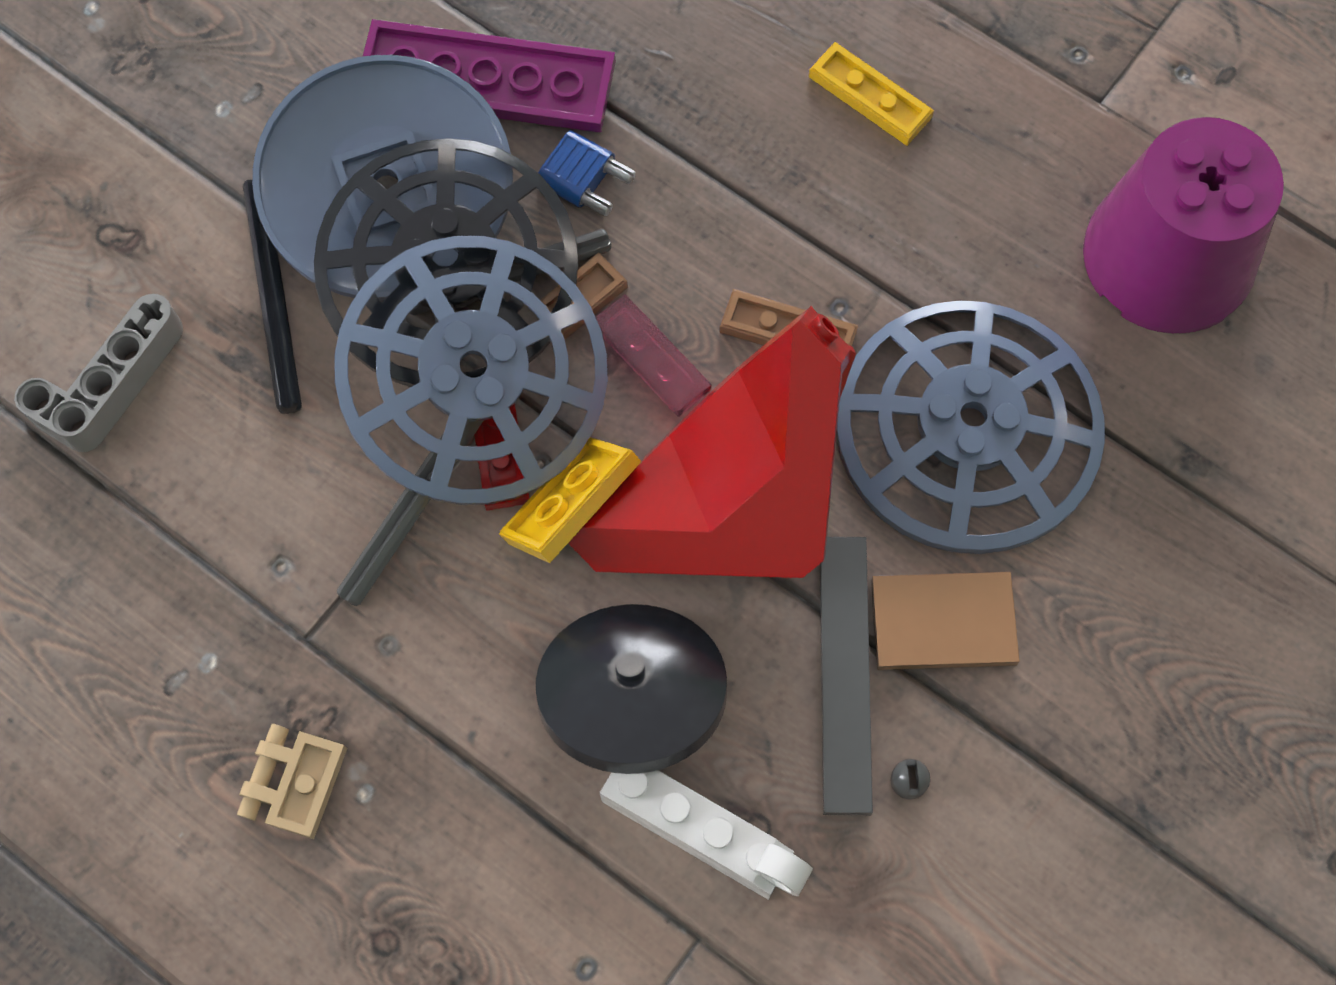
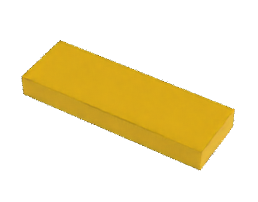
(871, 93)

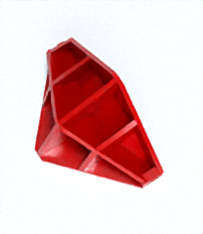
(741, 475)

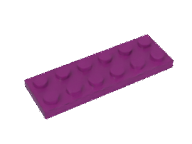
(514, 76)

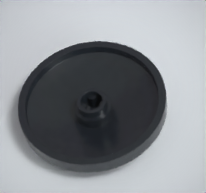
(631, 688)

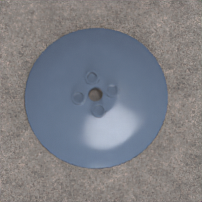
(344, 122)

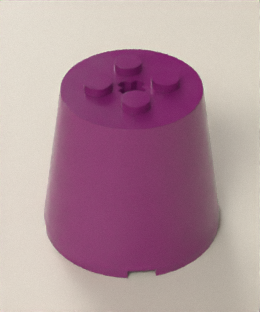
(1186, 226)

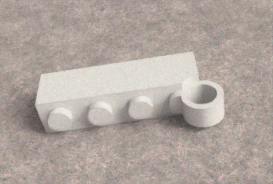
(707, 831)

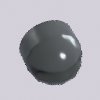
(900, 779)

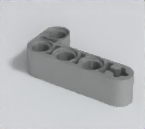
(148, 318)

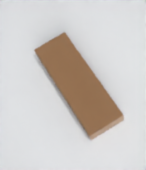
(761, 319)

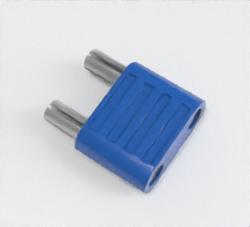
(578, 168)

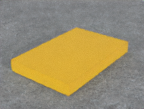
(569, 499)

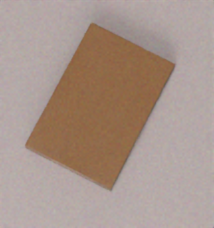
(944, 620)

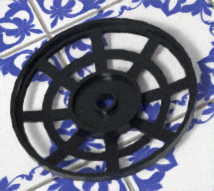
(435, 223)

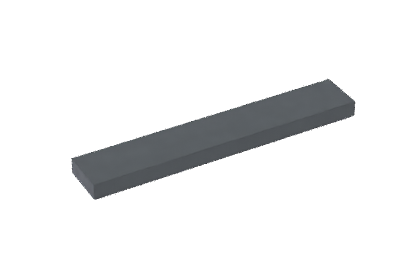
(845, 678)

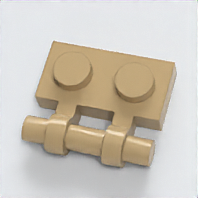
(304, 786)

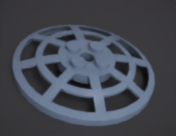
(463, 396)
(968, 446)

